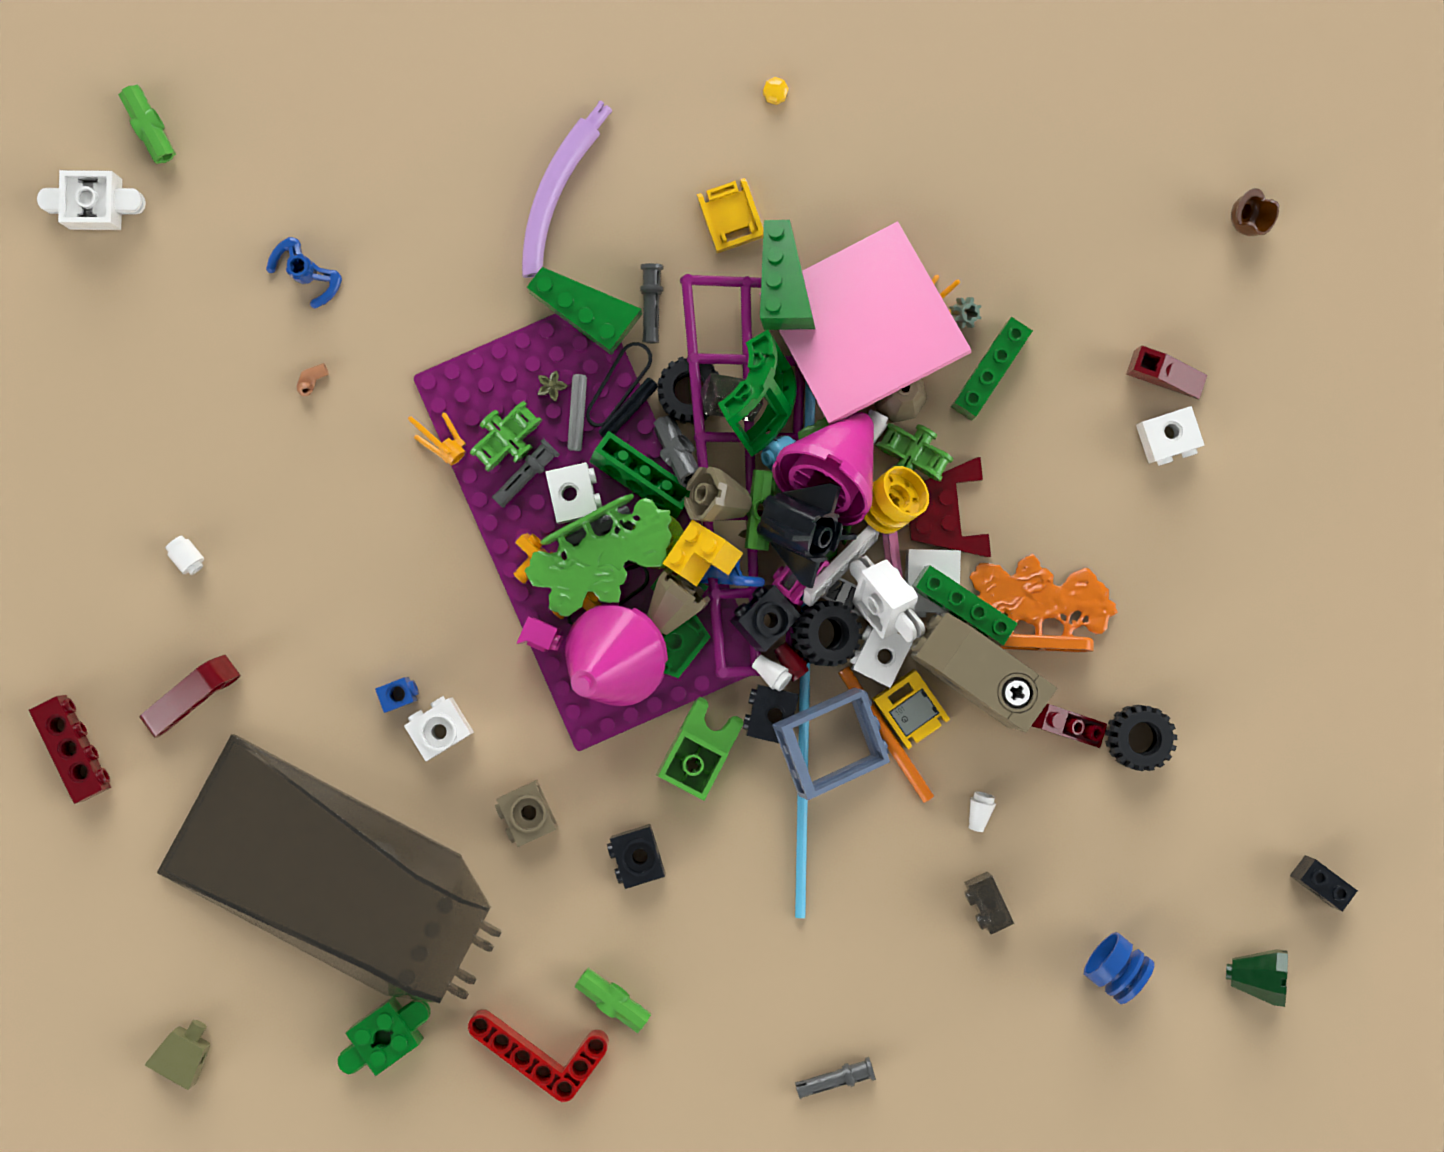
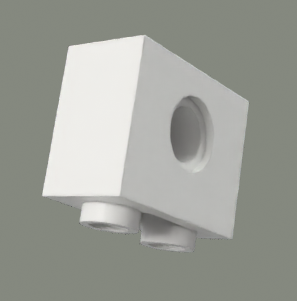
(1185, 440)
(577, 477)
(866, 658)
(422, 727)

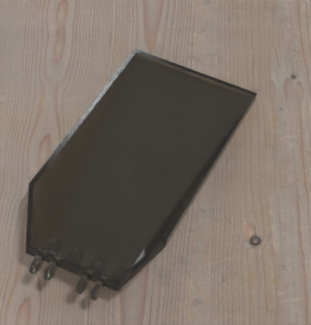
(330, 876)

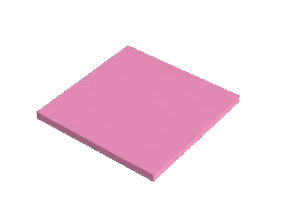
(874, 325)

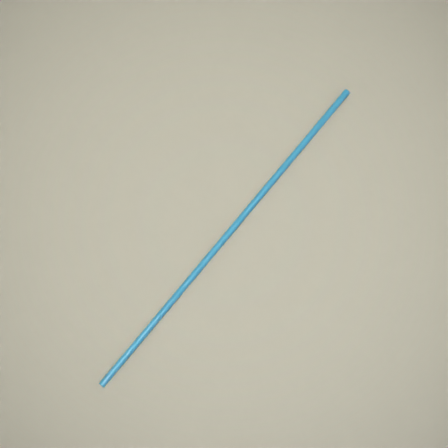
(803, 742)

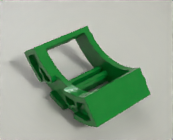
(767, 378)

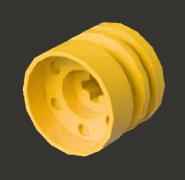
(896, 500)

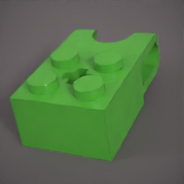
(702, 743)

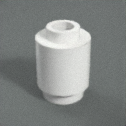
(185, 555)

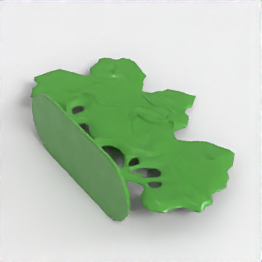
(599, 560)

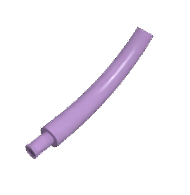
(552, 184)

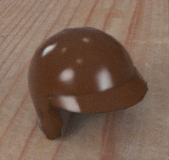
(1254, 213)

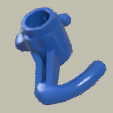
(297, 262)
(735, 577)

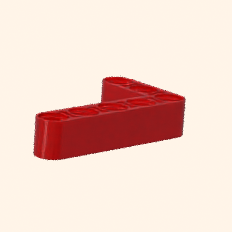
(538, 1057)

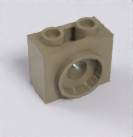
(520, 827)

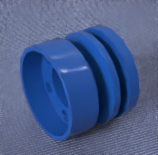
(1119, 968)

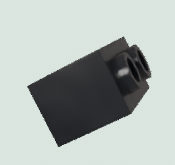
(1323, 883)

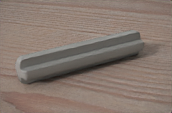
(577, 411)

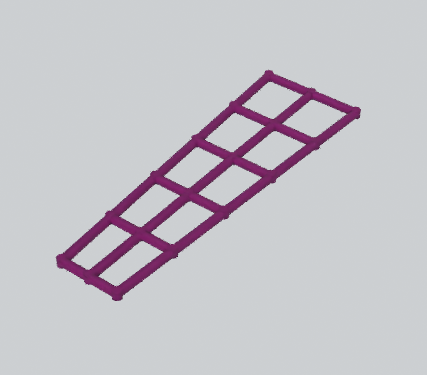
(701, 437)

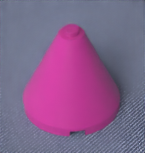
(833, 455)
(615, 655)

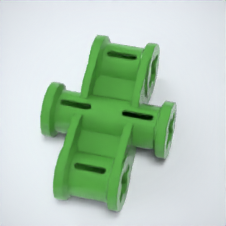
(498, 442)
(915, 450)

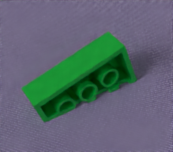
(783, 286)
(588, 310)

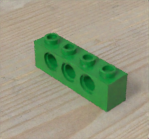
(991, 368)
(639, 474)
(964, 605)

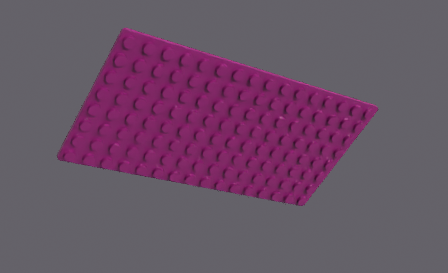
(499, 379)

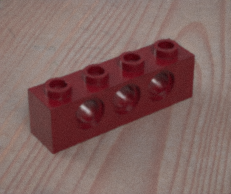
(57, 743)

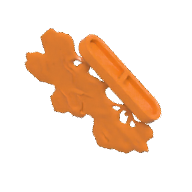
(1033, 598)

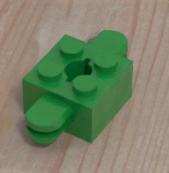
(384, 1036)

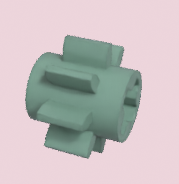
(971, 309)

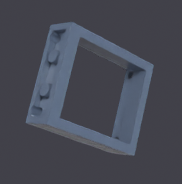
(795, 761)

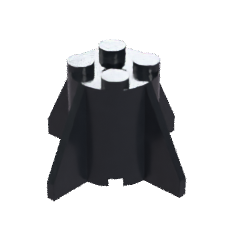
(803, 528)

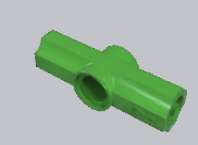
(147, 124)
(761, 487)
(612, 1000)

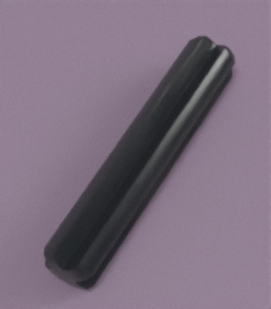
(629, 407)

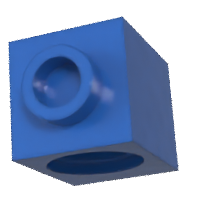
(386, 697)

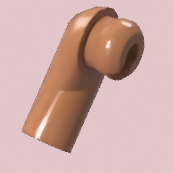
(309, 377)

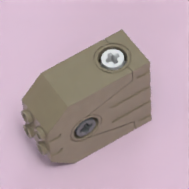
(982, 671)

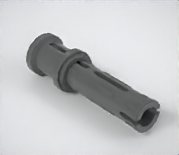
(652, 290)
(534, 464)
(846, 1076)

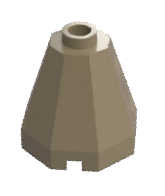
(901, 405)
(715, 496)
(675, 601)

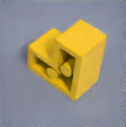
(698, 550)

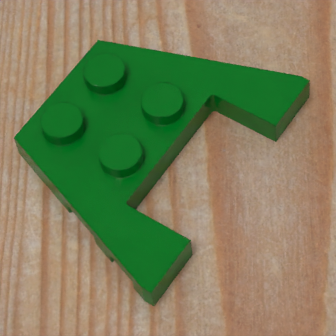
(683, 644)

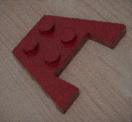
(941, 520)

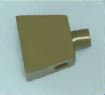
(181, 1055)

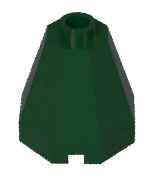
(1261, 975)

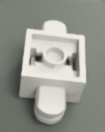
(90, 200)
(886, 599)

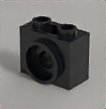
(750, 617)
(763, 700)
(629, 870)

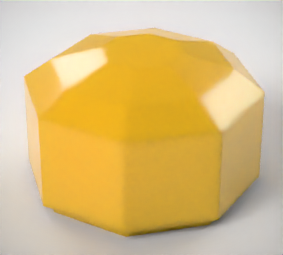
(775, 90)

